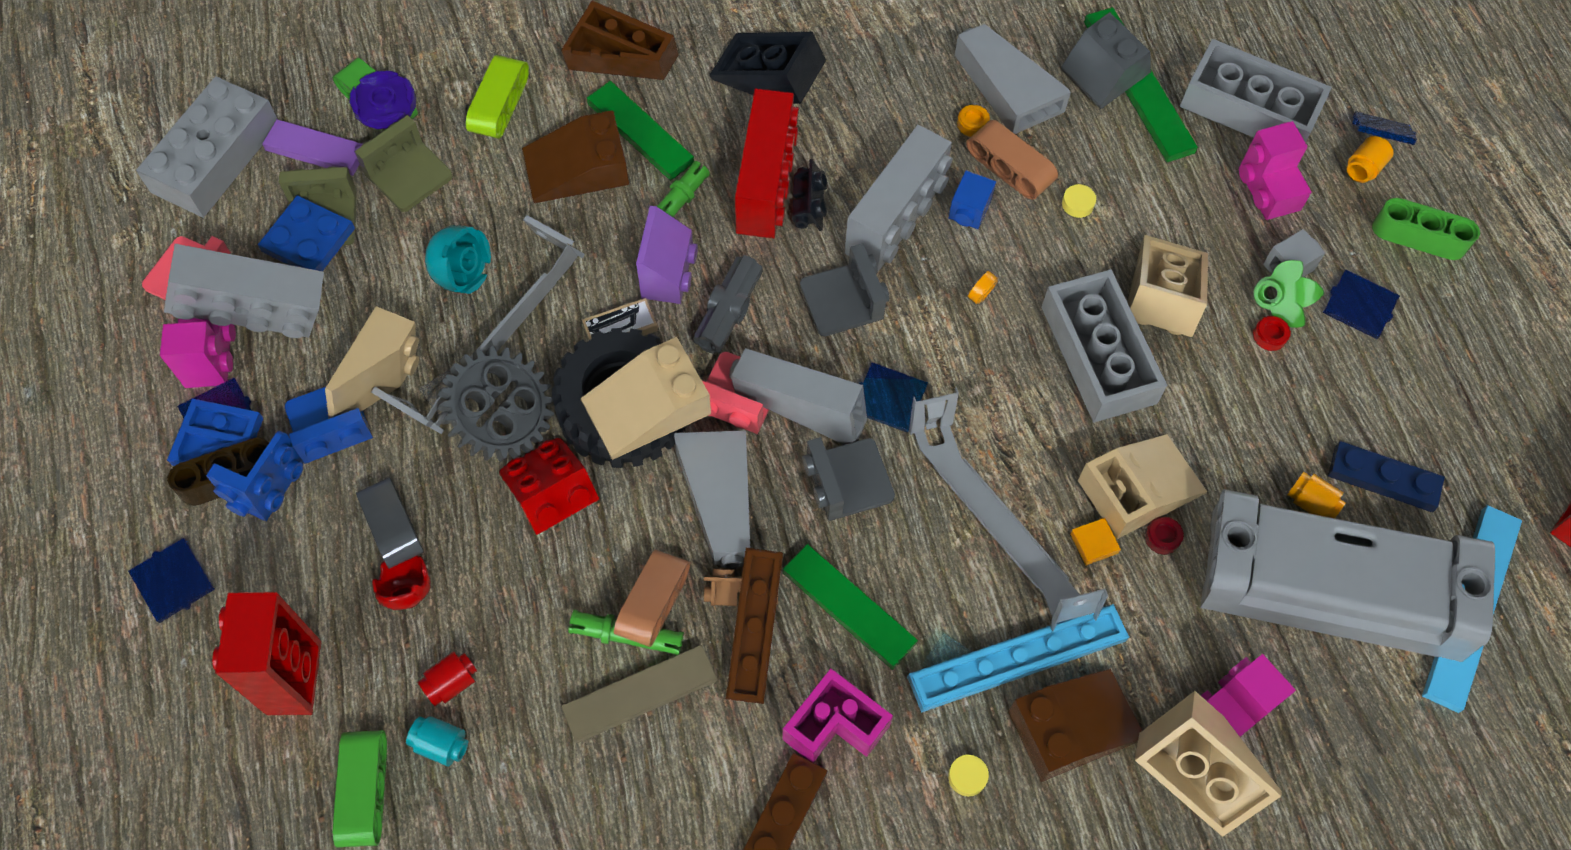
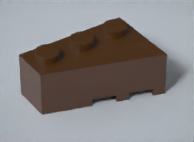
(619, 45)

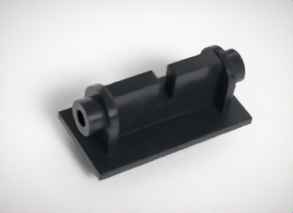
(811, 185)

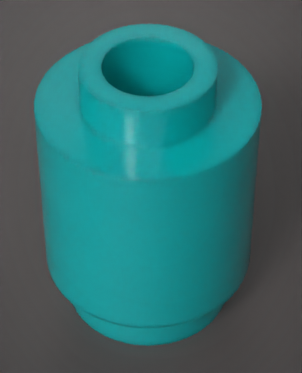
(437, 740)

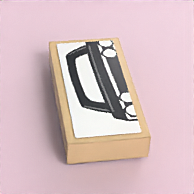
(632, 315)

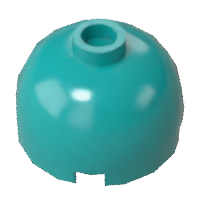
(458, 258)

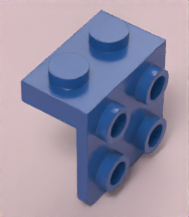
(316, 434)
(265, 484)

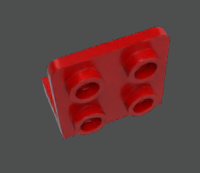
(549, 484)

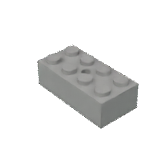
(1252, 92)
(208, 146)
(900, 195)
(243, 291)
(1103, 346)

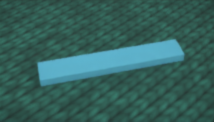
(1016, 658)
(1450, 679)

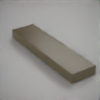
(639, 694)

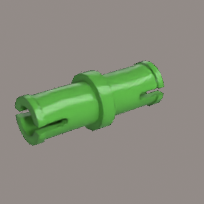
(683, 190)

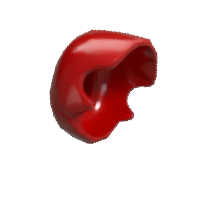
(403, 584)

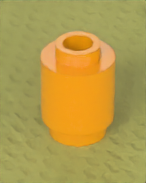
(1369, 159)
(1317, 496)

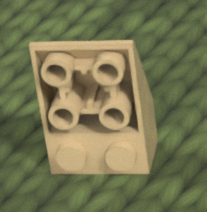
(1139, 483)

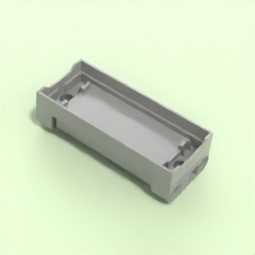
(1350, 578)

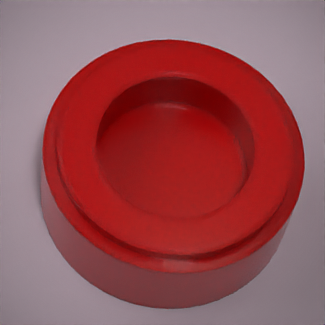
(1271, 333)

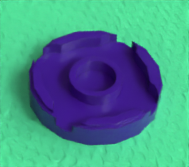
(382, 99)

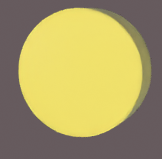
(1079, 200)
(968, 775)

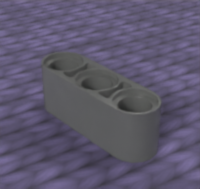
(389, 523)

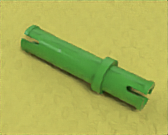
(603, 629)

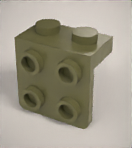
(402, 165)
(326, 187)

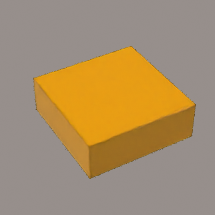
(1095, 541)

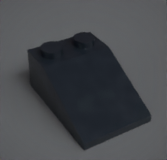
(771, 62)

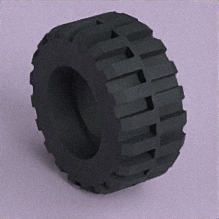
(585, 370)

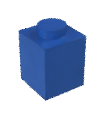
(972, 200)

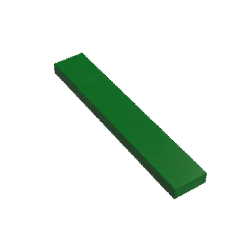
(1155, 109)

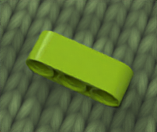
(497, 96)

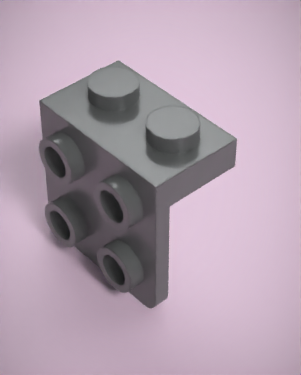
(846, 295)
(848, 477)

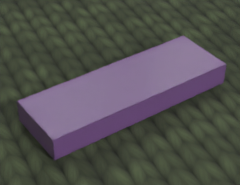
(311, 146)

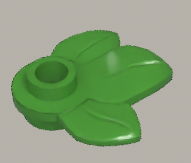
(1292, 292)

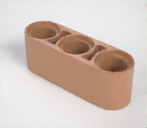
(1012, 159)
(652, 598)

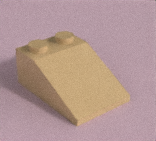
(1169, 286)
(378, 358)
(647, 399)
(1206, 764)

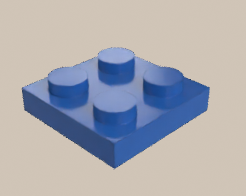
(306, 235)

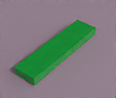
(642, 131)
(850, 606)

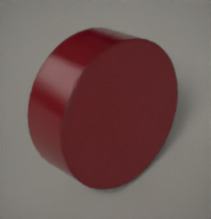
(1164, 535)

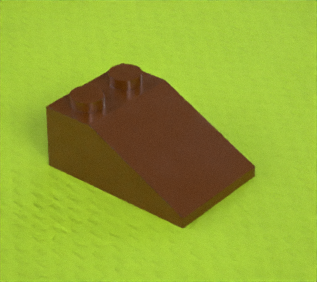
(576, 159)
(1074, 723)

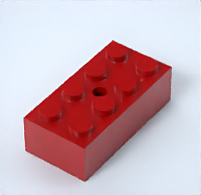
(766, 163)
(267, 653)

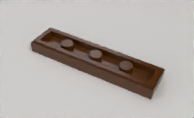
(754, 625)

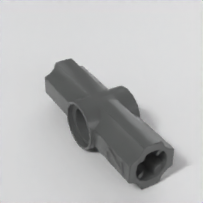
(728, 304)

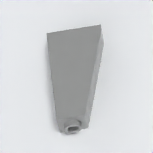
(1010, 80)
(802, 395)
(718, 485)

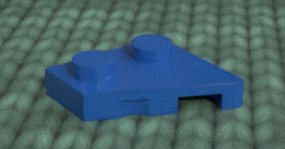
(211, 428)

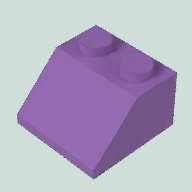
(665, 258)

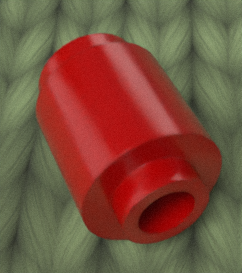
(447, 678)

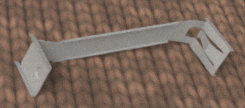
(512, 319)
(995, 516)

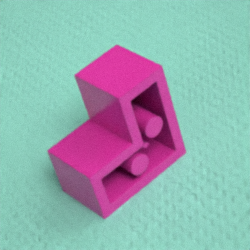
(1273, 171)
(198, 351)
(1249, 693)
(836, 709)

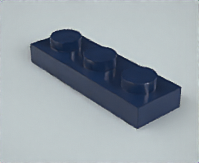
(1386, 476)

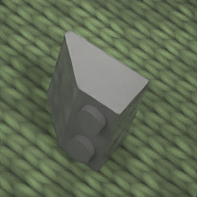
(1107, 61)

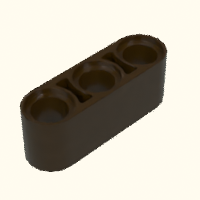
(238, 457)

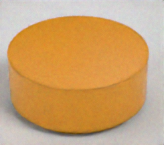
(971, 119)
(983, 287)

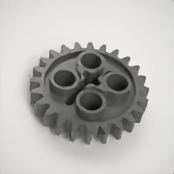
(472, 382)

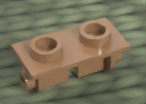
(723, 588)

